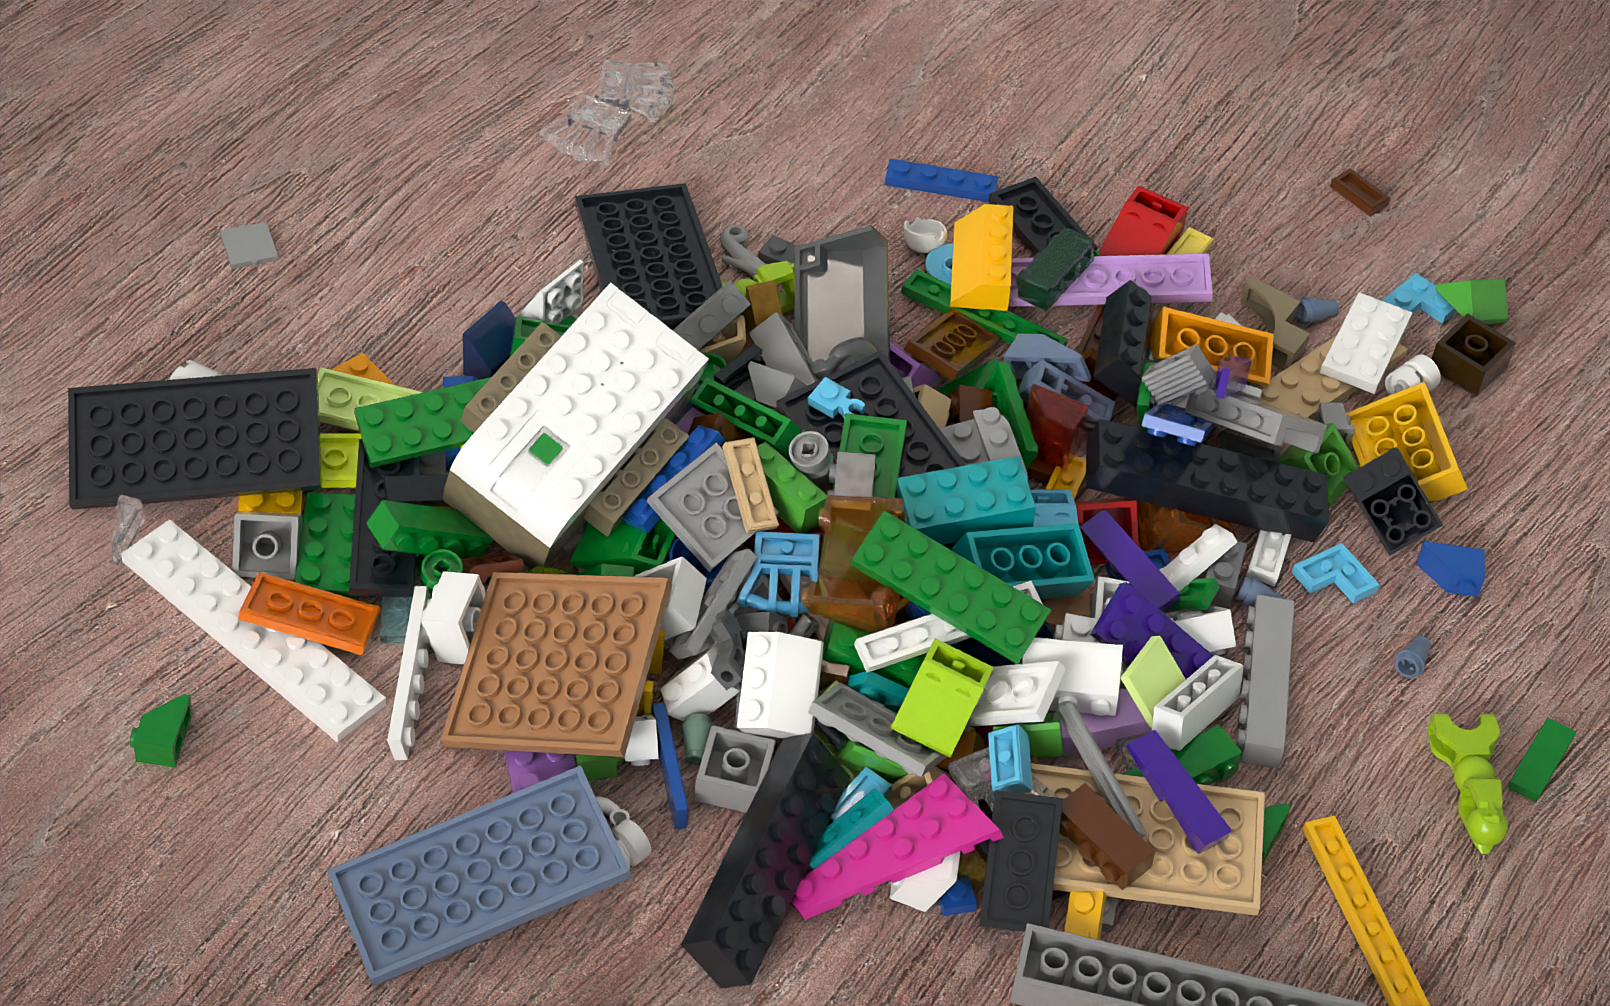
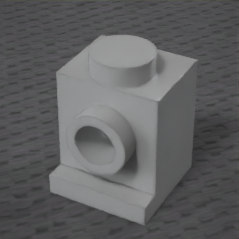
(1336, 414)

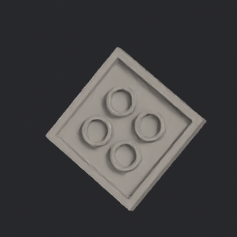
(703, 508)

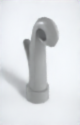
(742, 258)

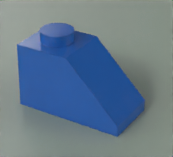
(1453, 567)

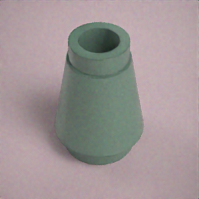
(695, 736)

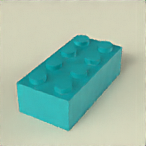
(968, 499)
(1046, 555)

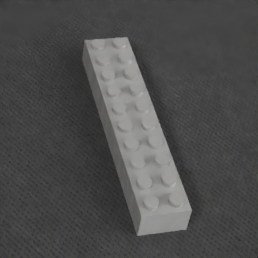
(1084, 971)

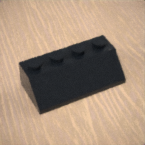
(1124, 340)

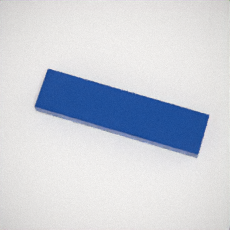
(670, 768)

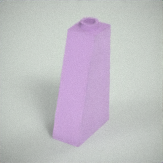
(1107, 728)

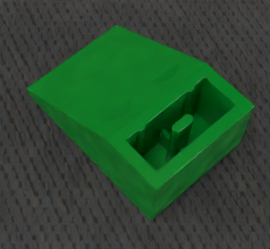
(624, 547)

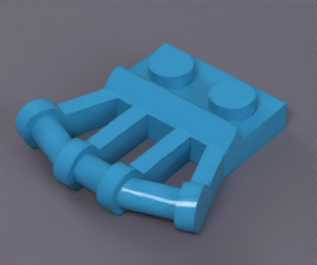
(781, 555)

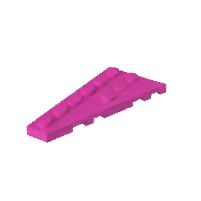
(900, 845)

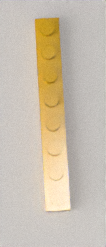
(1364, 913)

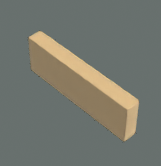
(750, 485)

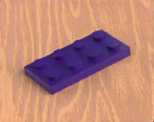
(1133, 620)

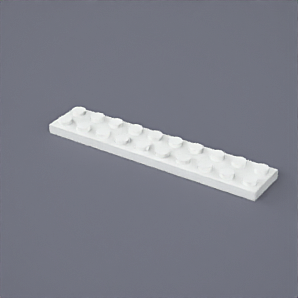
(291, 665)

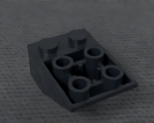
(1392, 501)

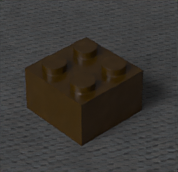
(1472, 354)

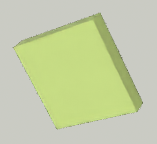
(1152, 676)

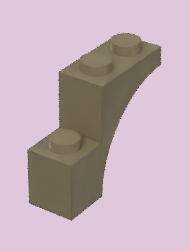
(1278, 314)

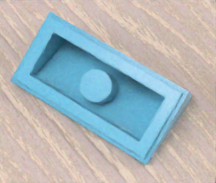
(1010, 760)

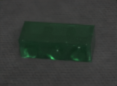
(1055, 268)

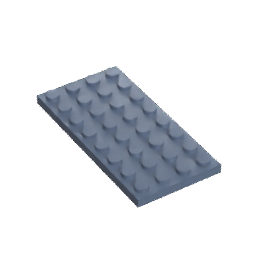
(478, 875)

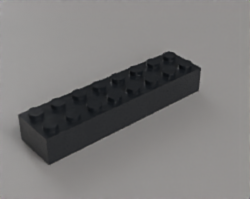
(1206, 481)
(766, 861)

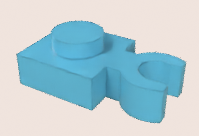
(833, 399)

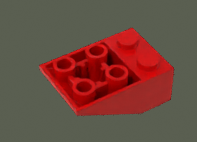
(1145, 225)

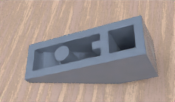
(1032, 348)
(1053, 379)

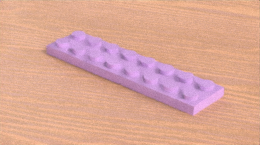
(1164, 277)

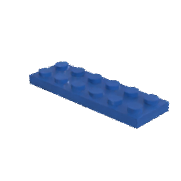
(1177, 422)

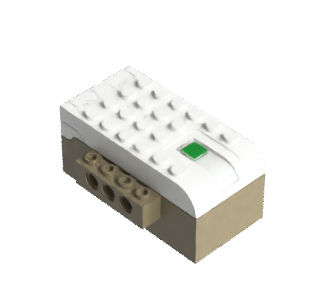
(573, 428)

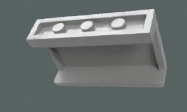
(1257, 419)

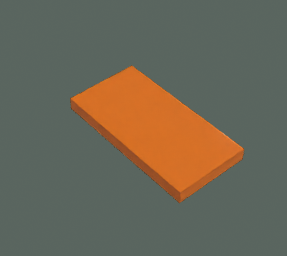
(310, 613)

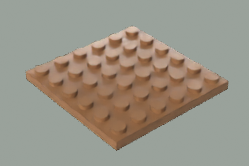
(557, 664)

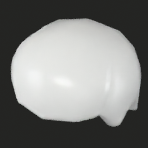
(924, 235)

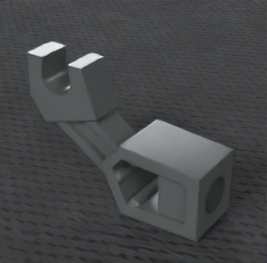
(733, 656)

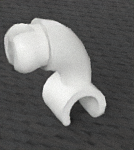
(611, 809)

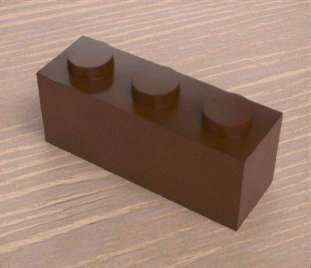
(1104, 837)

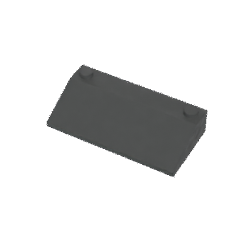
(842, 291)

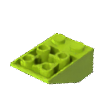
(942, 698)

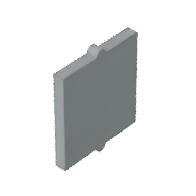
(249, 245)

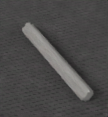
(1098, 766)

